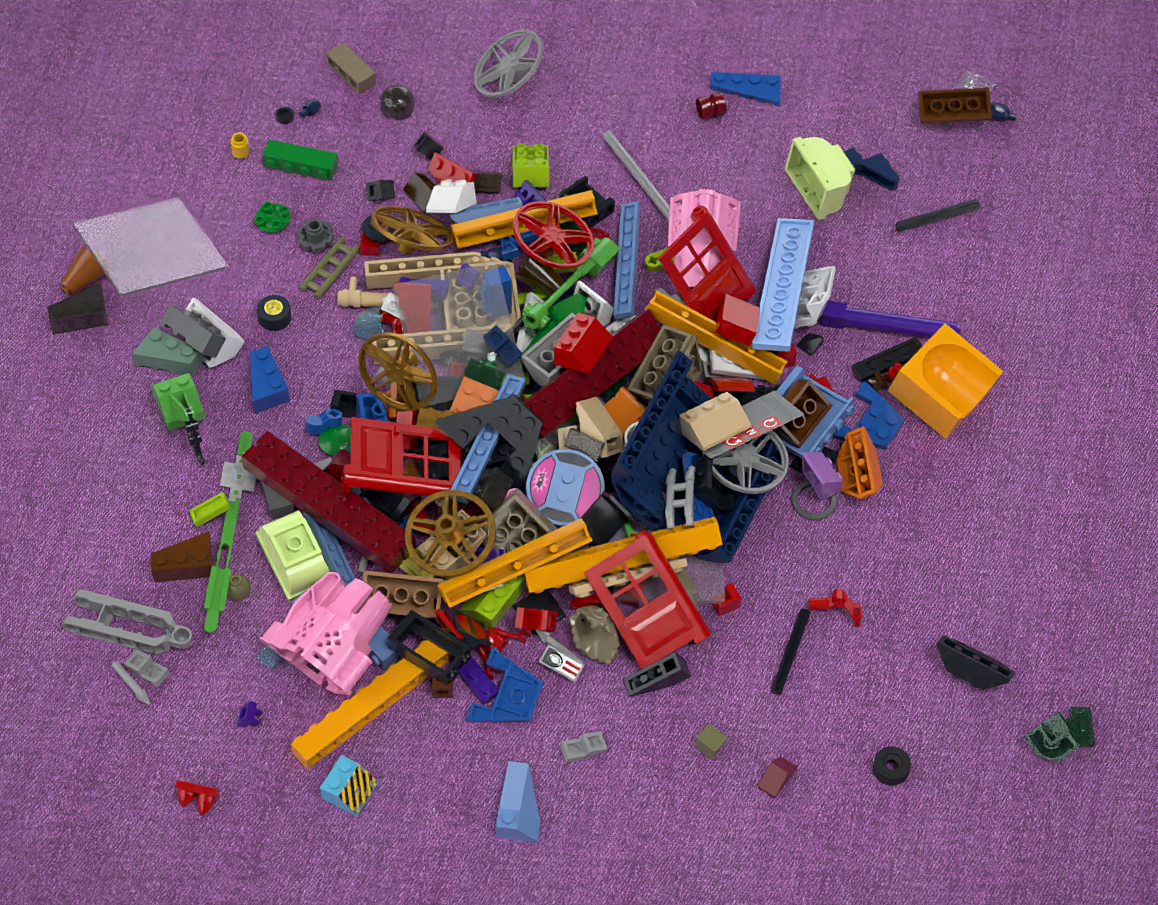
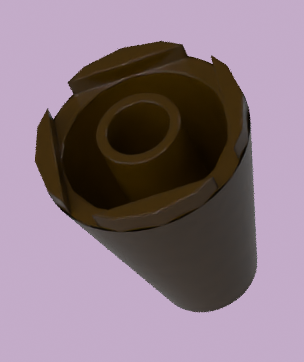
(539, 275)

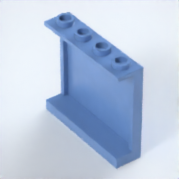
(828, 425)

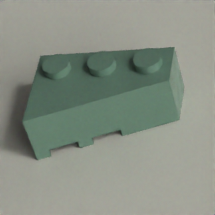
(168, 353)

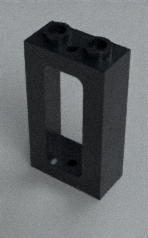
(416, 623)

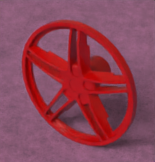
(552, 238)

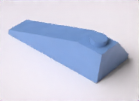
(518, 807)

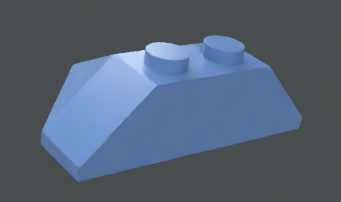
(486, 209)

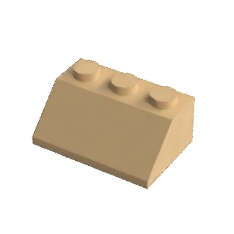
(714, 421)

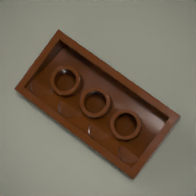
(954, 105)

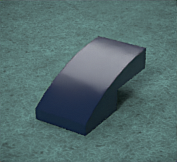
(502, 346)

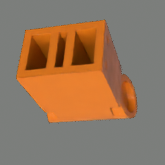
(624, 409)

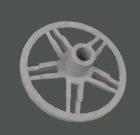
(511, 66)
(745, 458)

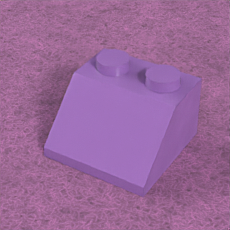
(821, 474)

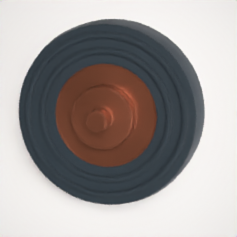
(372, 233)

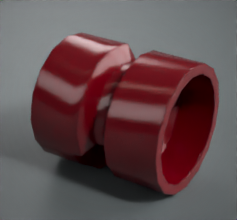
(713, 105)

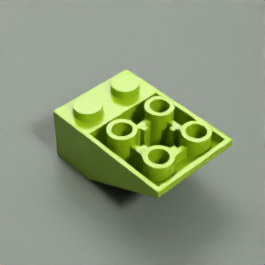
(531, 164)

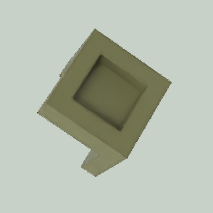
(710, 741)

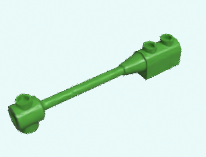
(603, 253)

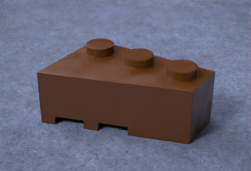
(183, 560)

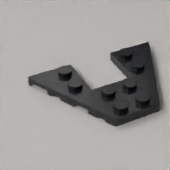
(512, 420)

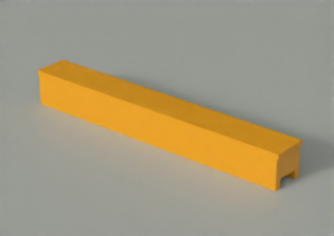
(501, 224)
(685, 319)
(515, 563)

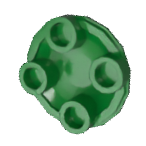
(272, 217)
(333, 439)

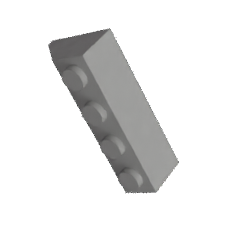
(540, 357)

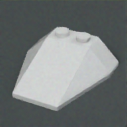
(814, 295)

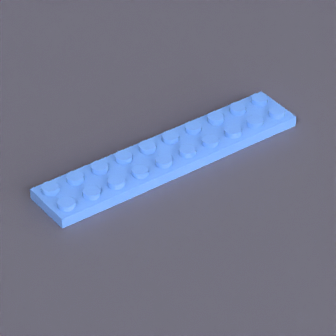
(783, 284)

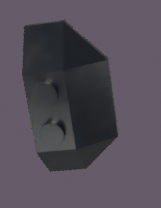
(972, 665)

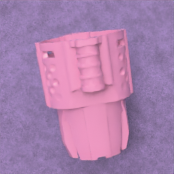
(679, 220)
(327, 626)

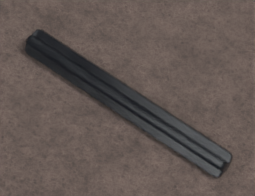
(937, 215)
(790, 651)

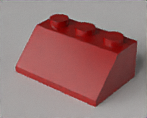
(582, 344)

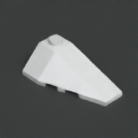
(233, 340)

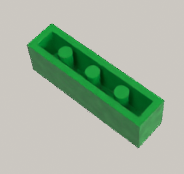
(300, 160)

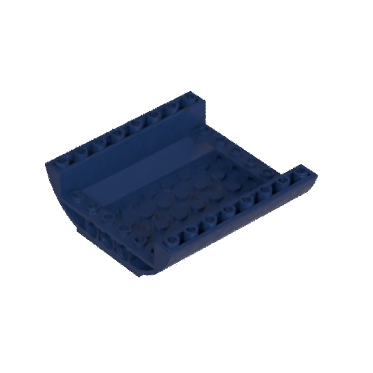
(659, 446)

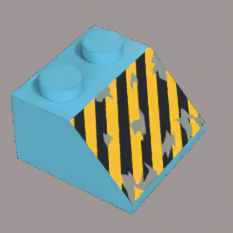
(348, 786)

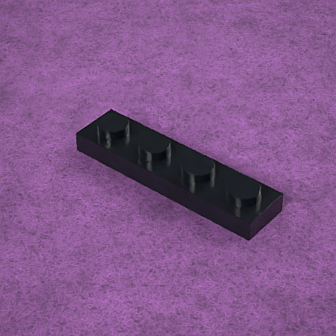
(886, 359)

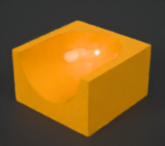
(945, 381)

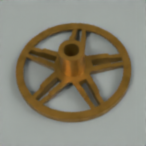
(410, 232)
(399, 369)
(450, 532)

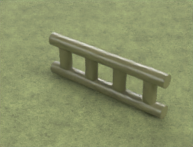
(330, 277)

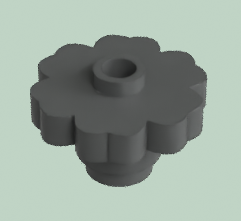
(315, 236)

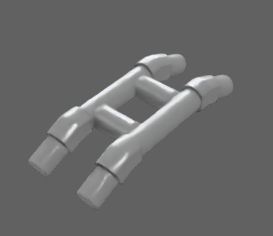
(687, 503)

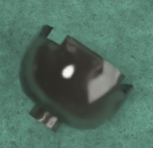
(397, 102)

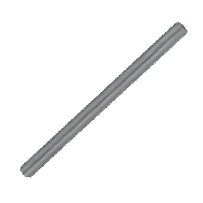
(637, 173)

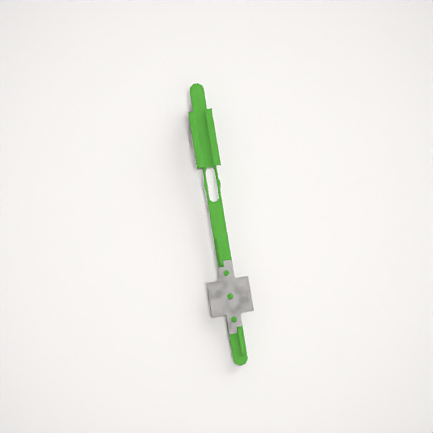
(237, 479)

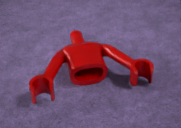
(499, 641)

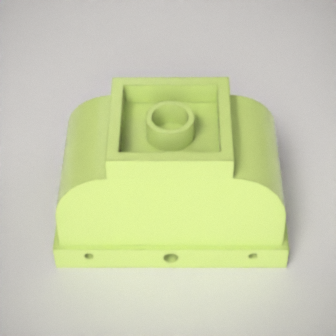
(820, 172)
(292, 553)

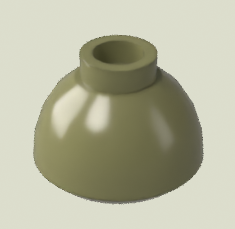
(238, 588)

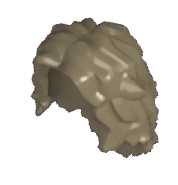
(595, 634)

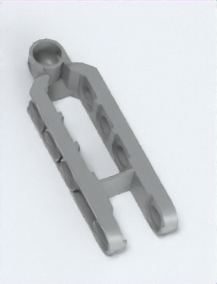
(111, 607)

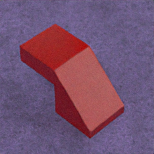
(536, 619)

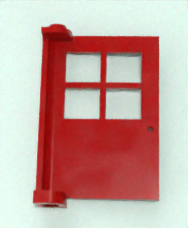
(725, 278)
(379, 456)
(660, 624)

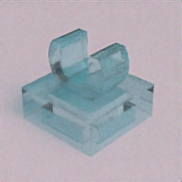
(268, 657)

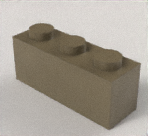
(351, 68)

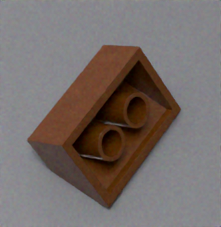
(809, 401)

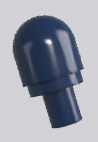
(310, 108)

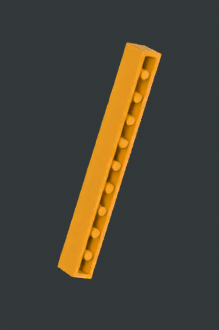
(673, 543)
(364, 706)

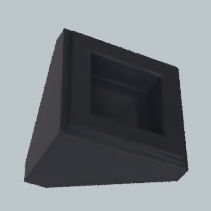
(811, 343)

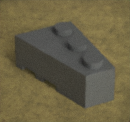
(194, 329)

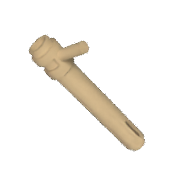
(357, 298)

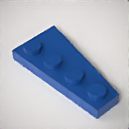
(748, 85)

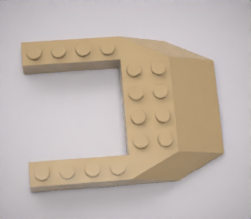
(386, 272)

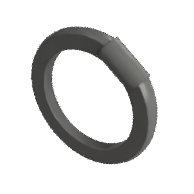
(801, 512)

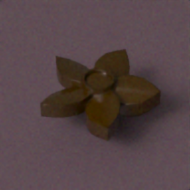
(878, 381)

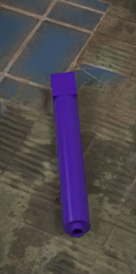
(839, 315)

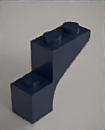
(874, 168)

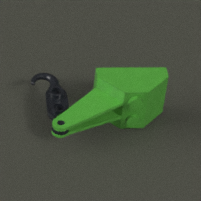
(181, 407)

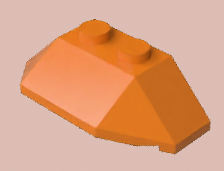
(859, 465)

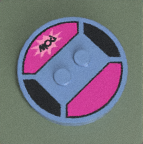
(564, 485)

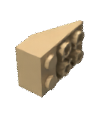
(599, 424)
(450, 558)

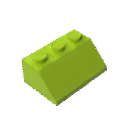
(494, 604)

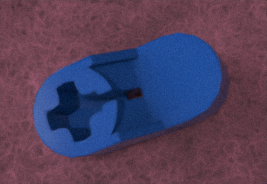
(327, 419)

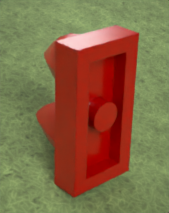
(205, 797)

